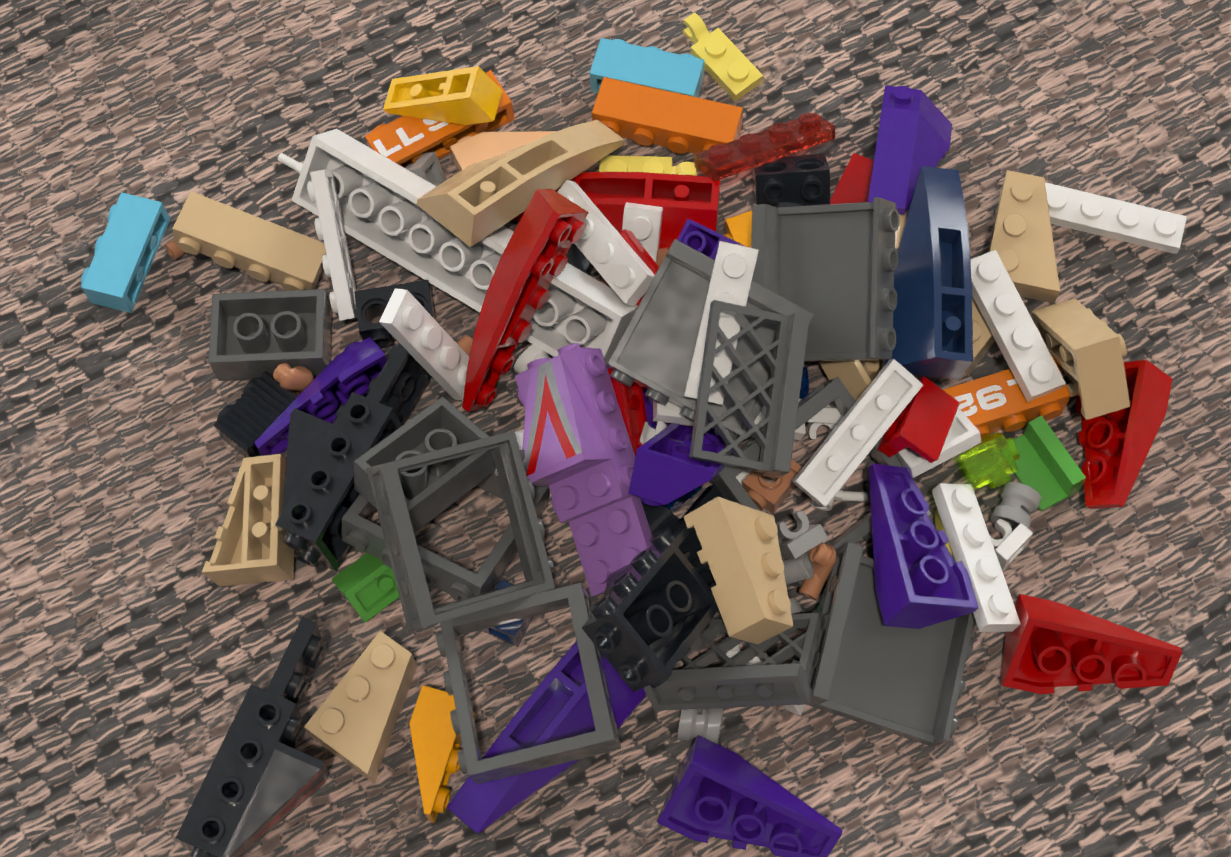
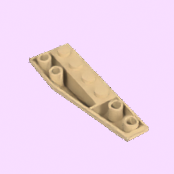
(502, 186)

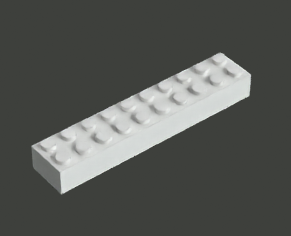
(382, 212)

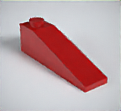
(1121, 439)
(1079, 649)

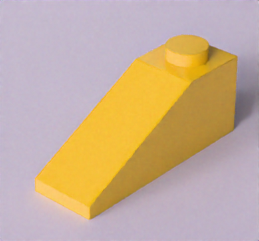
(446, 96)

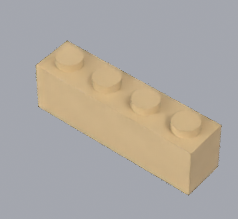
(248, 243)

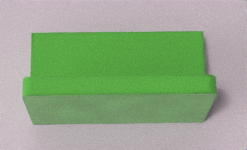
(1046, 464)
(367, 586)

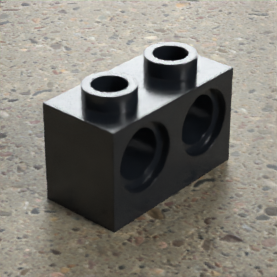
(793, 180)
(372, 303)

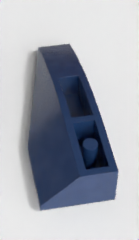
(934, 280)

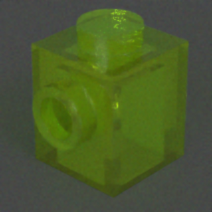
(990, 461)

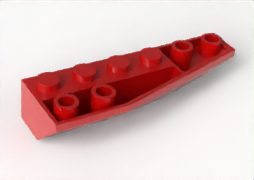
(679, 195)
(519, 289)

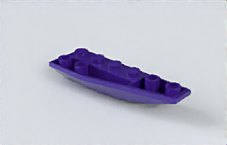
(550, 714)

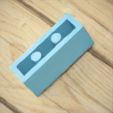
(646, 67)
(125, 252)

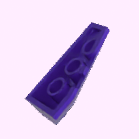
(908, 137)
(345, 374)
(664, 468)
(912, 566)
(734, 801)

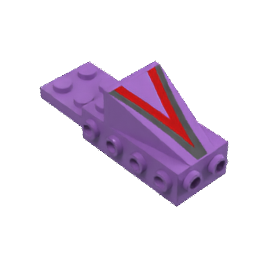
(585, 457)

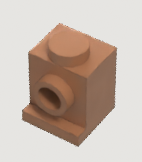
(770, 494)

